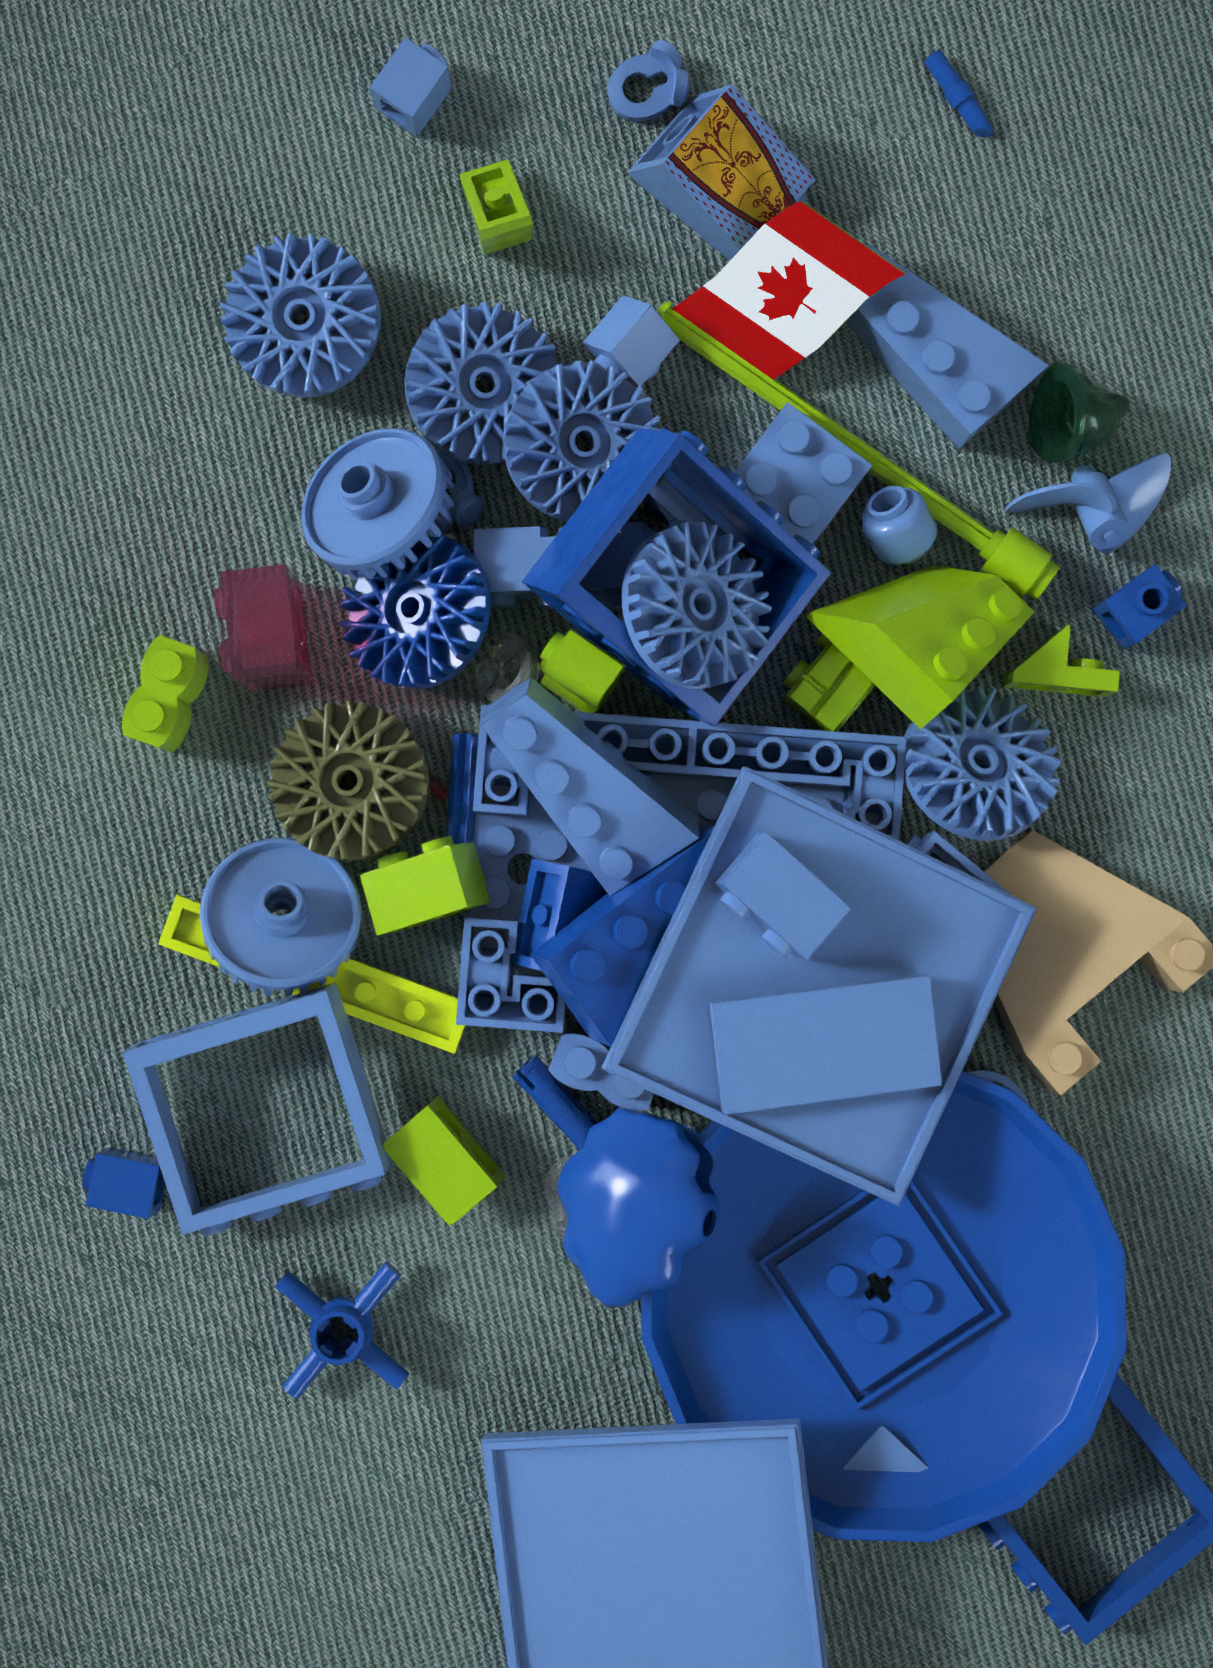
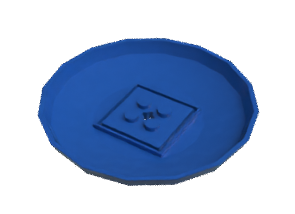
(976, 1361)

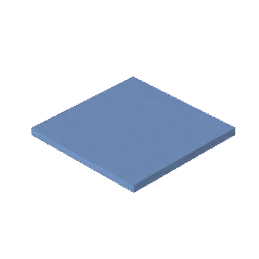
(903, 922)
(656, 1546)

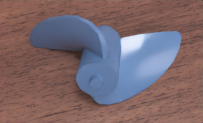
(1107, 507)

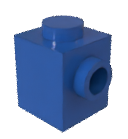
(1140, 606)

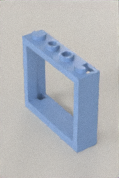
(264, 1203)

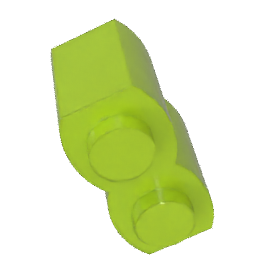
(580, 671)
(170, 681)

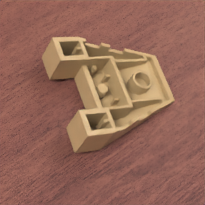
(1077, 944)

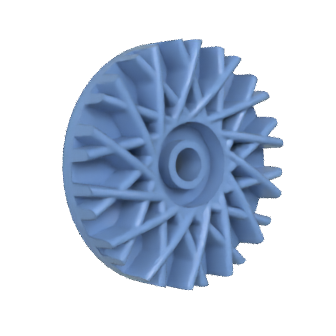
(281, 285)
(444, 370)
(549, 417)
(376, 502)
(693, 606)
(981, 767)
(276, 949)

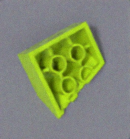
(924, 634)

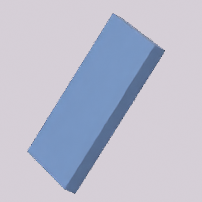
(825, 1044)

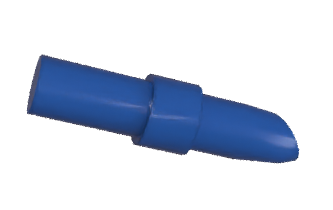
(959, 94)

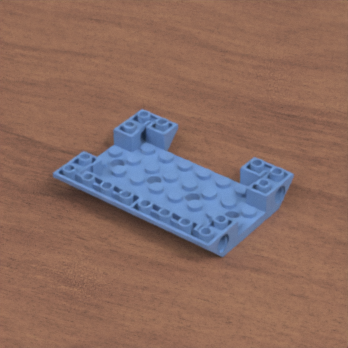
(697, 769)

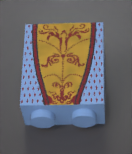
(721, 170)

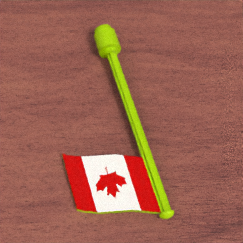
(783, 303)

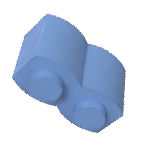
(579, 1065)

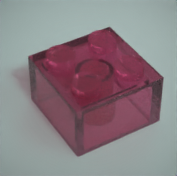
(264, 628)

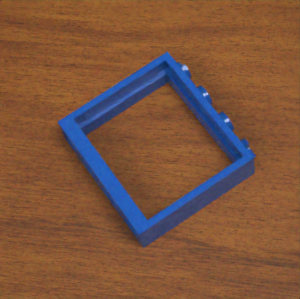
(1148, 1570)

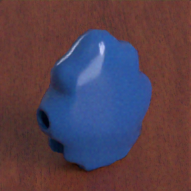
(636, 1204)

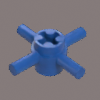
(357, 1315)

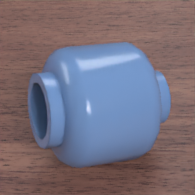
(898, 525)

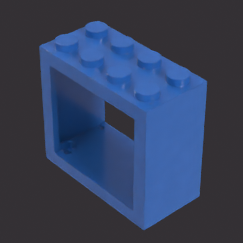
(787, 562)

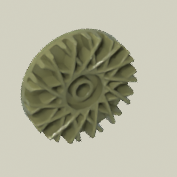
(310, 776)

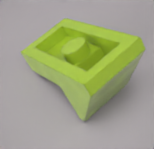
(497, 206)
(1048, 671)

